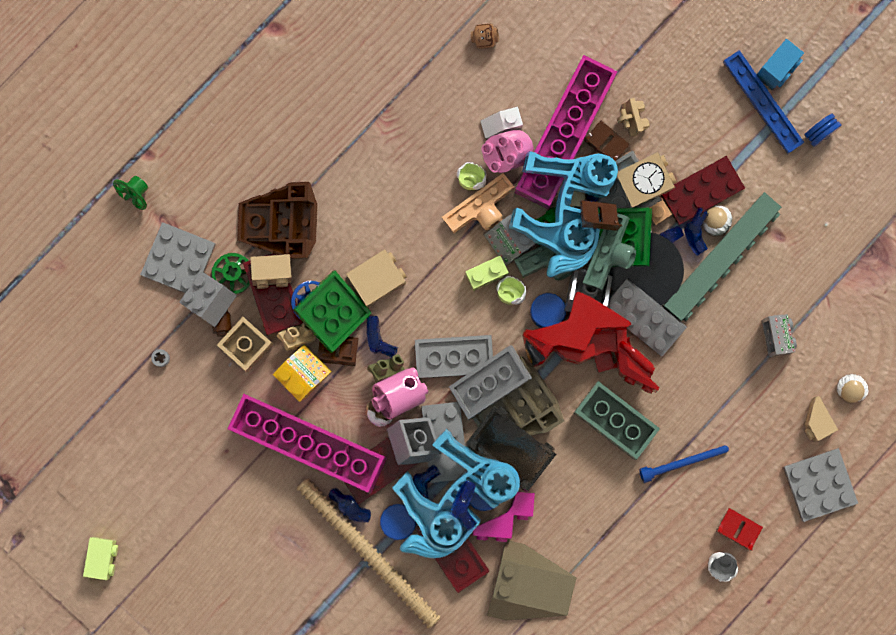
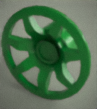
(134, 189)
(231, 271)

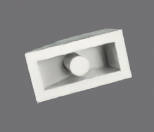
(502, 122)

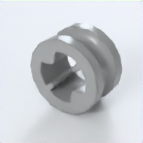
(158, 363)

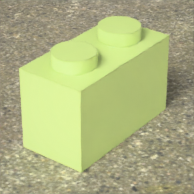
(486, 273)
(100, 558)

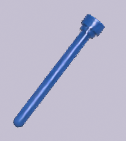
(648, 474)

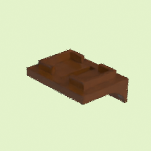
(600, 134)
(608, 215)
(347, 353)

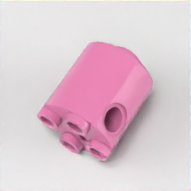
(506, 150)
(398, 393)

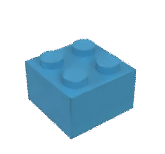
(784, 60)

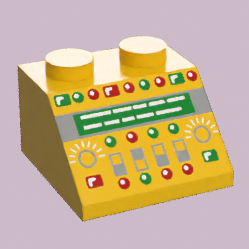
(302, 373)

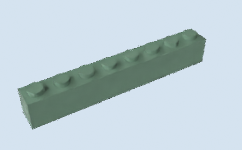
(722, 256)

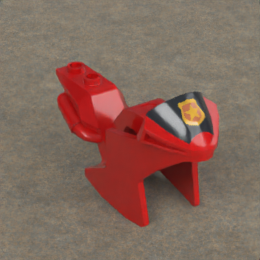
(587, 333)

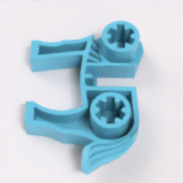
(566, 236)
(440, 530)

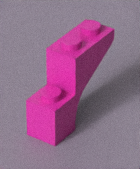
(502, 526)

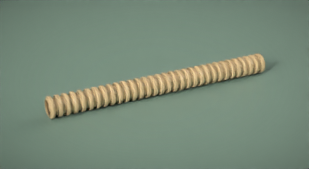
(368, 552)

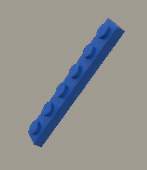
(763, 102)

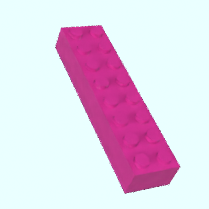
(568, 127)
(307, 443)

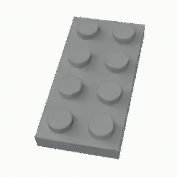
(647, 317)
(451, 355)
(490, 382)
(442, 417)

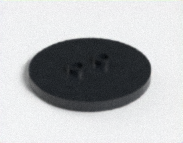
(661, 277)

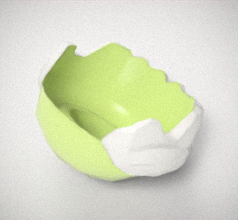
(471, 176)
(511, 291)

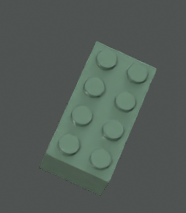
(616, 420)

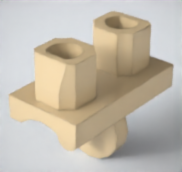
(631, 118)
(296, 337)

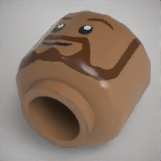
(485, 36)

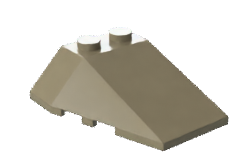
(530, 405)
(530, 586)

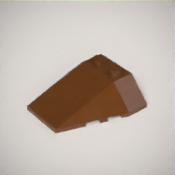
(280, 220)

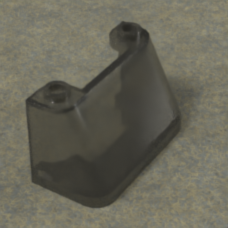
(506, 442)

